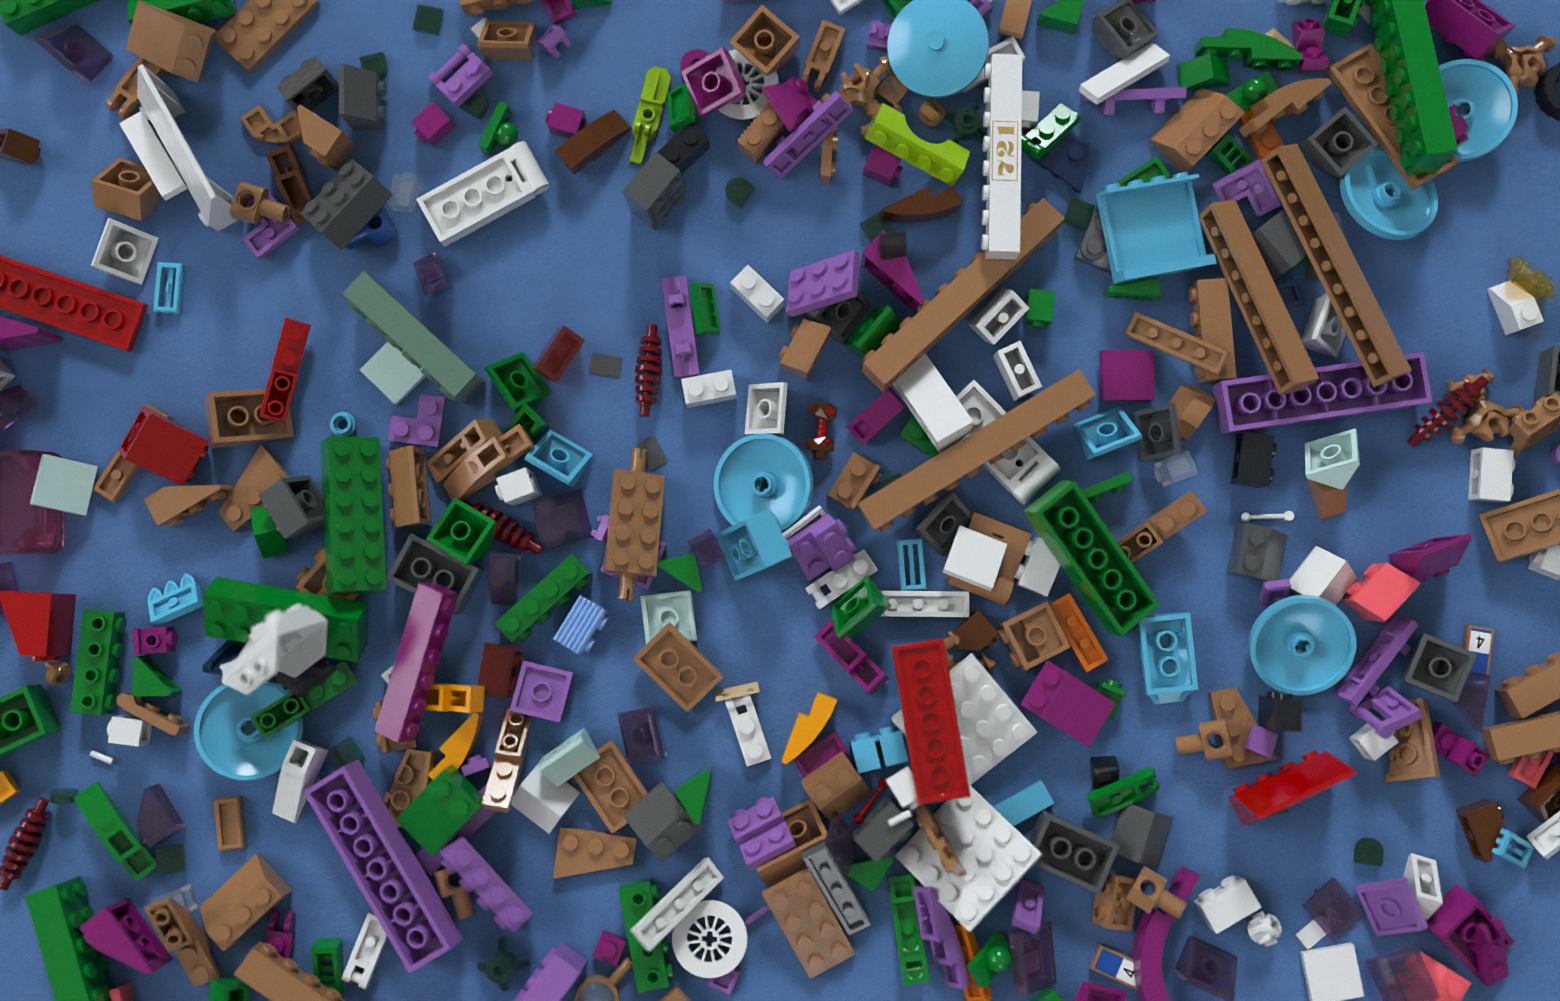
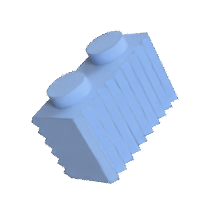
(581, 625)

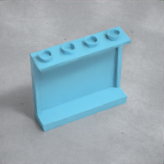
(1152, 228)

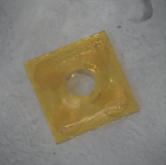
(1534, 283)

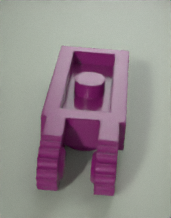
(281, 939)
(1491, 952)

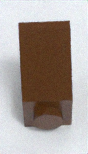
(18, 147)
(975, 633)
(1482, 827)

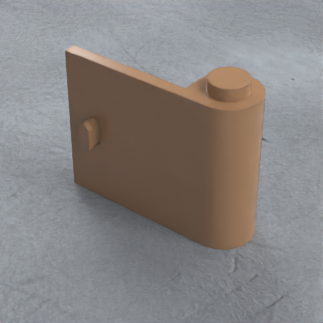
(1016, 545)

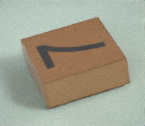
(891, 90)

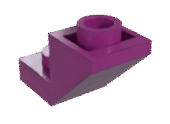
(1308, 41)
(876, 416)
(1458, 750)

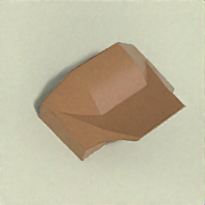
(1192, 408)

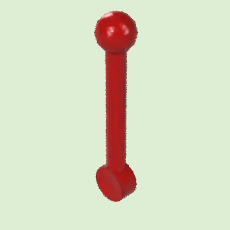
(858, 818)

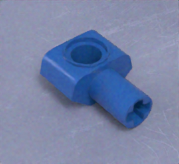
(379, 235)

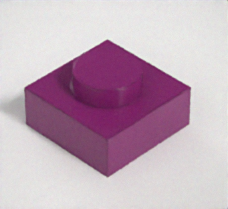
(609, 947)

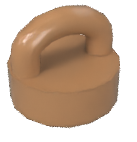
(933, 111)
(57, 672)

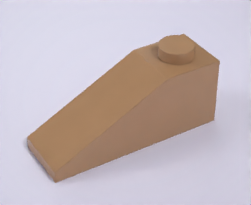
(461, 446)

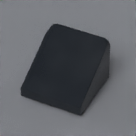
(892, 245)
(1104, 771)

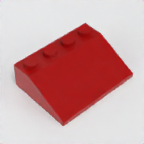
(1288, 786)

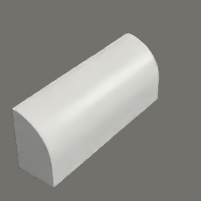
(933, 404)

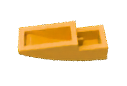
(455, 698)
(808, 726)
(459, 745)

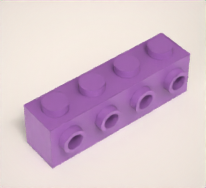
(486, 883)

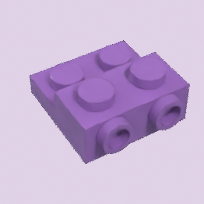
(821, 547)
(761, 832)

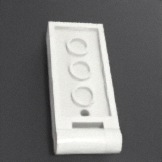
(483, 193)
(1036, 464)

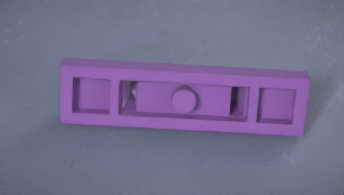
(1156, 95)
(808, 134)
(680, 327)
(1376, 659)

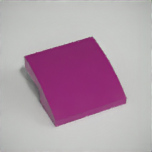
(1127, 375)

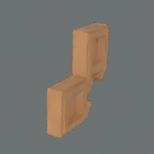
(263, 129)

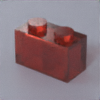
(557, 354)
(499, 669)

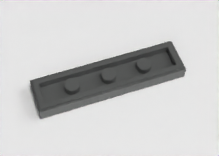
(836, 888)

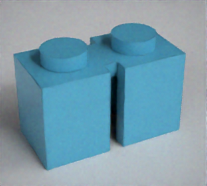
(891, 746)

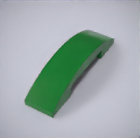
(907, 930)

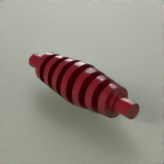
(648, 370)
(1455, 404)
(509, 531)
(23, 843)

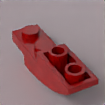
(284, 370)

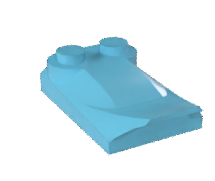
(1167, 656)

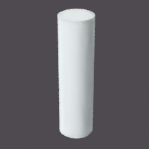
(102, 757)
(899, 818)

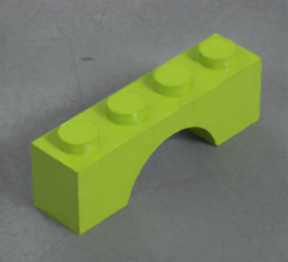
(891, 132)

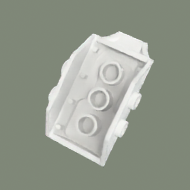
(282, 643)

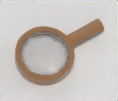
(601, 987)

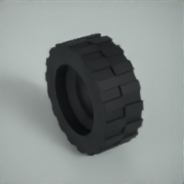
(1545, 92)

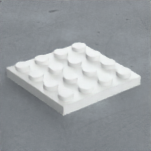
(986, 718)
(987, 848)

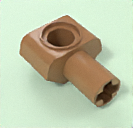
(261, 208)
(1201, 741)
(460, 896)
(1160, 897)

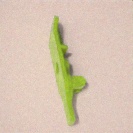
(653, 101)

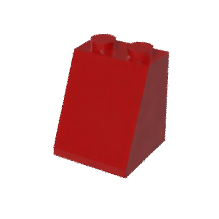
(163, 446)
(40, 623)

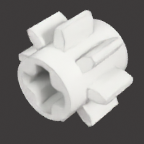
(1264, 928)

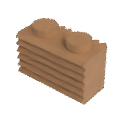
(761, 134)

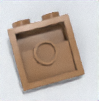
(1535, 424)
(314, 579)
(1033, 636)

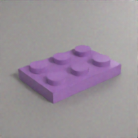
(823, 283)

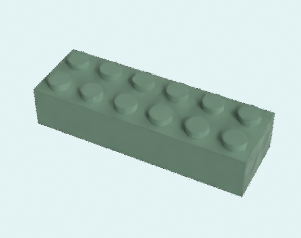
(411, 335)

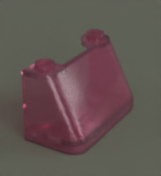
(23, 526)

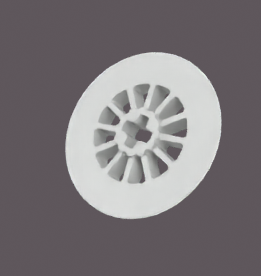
(753, 108)
(712, 968)

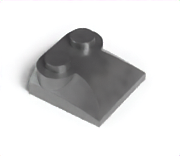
(1123, 29)
(1092, 247)
(1159, 432)

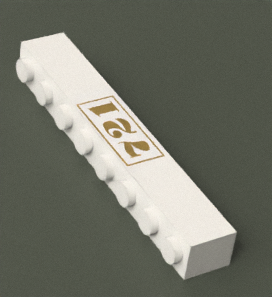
(1003, 157)

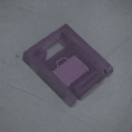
(1032, 959)

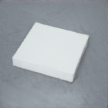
(974, 558)
(1332, 973)

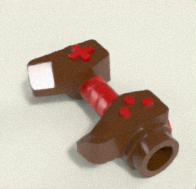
(822, 444)

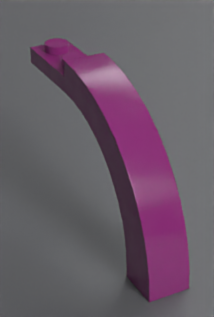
(1151, 938)

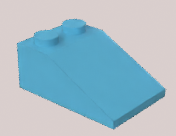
(753, 544)

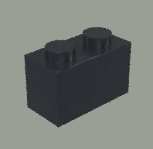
(685, 147)
(1253, 460)
(1280, 712)

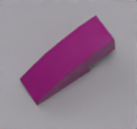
(852, 659)

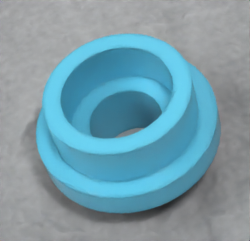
(336, 421)

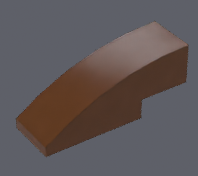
(592, 141)
(291, 180)
(922, 206)

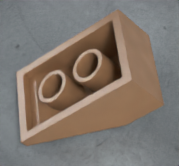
(170, 41)
(236, 421)

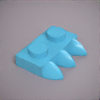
(175, 600)

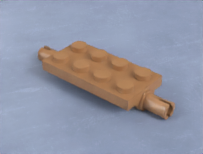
(634, 524)

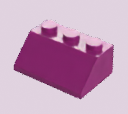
(1468, 25)

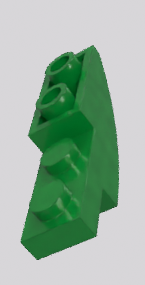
(1257, 49)
(292, 709)
(115, 831)

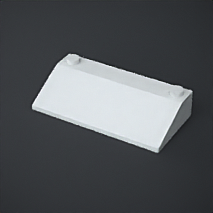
(161, 107)

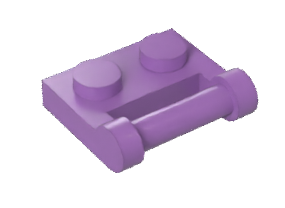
(465, 80)
(1389, 704)

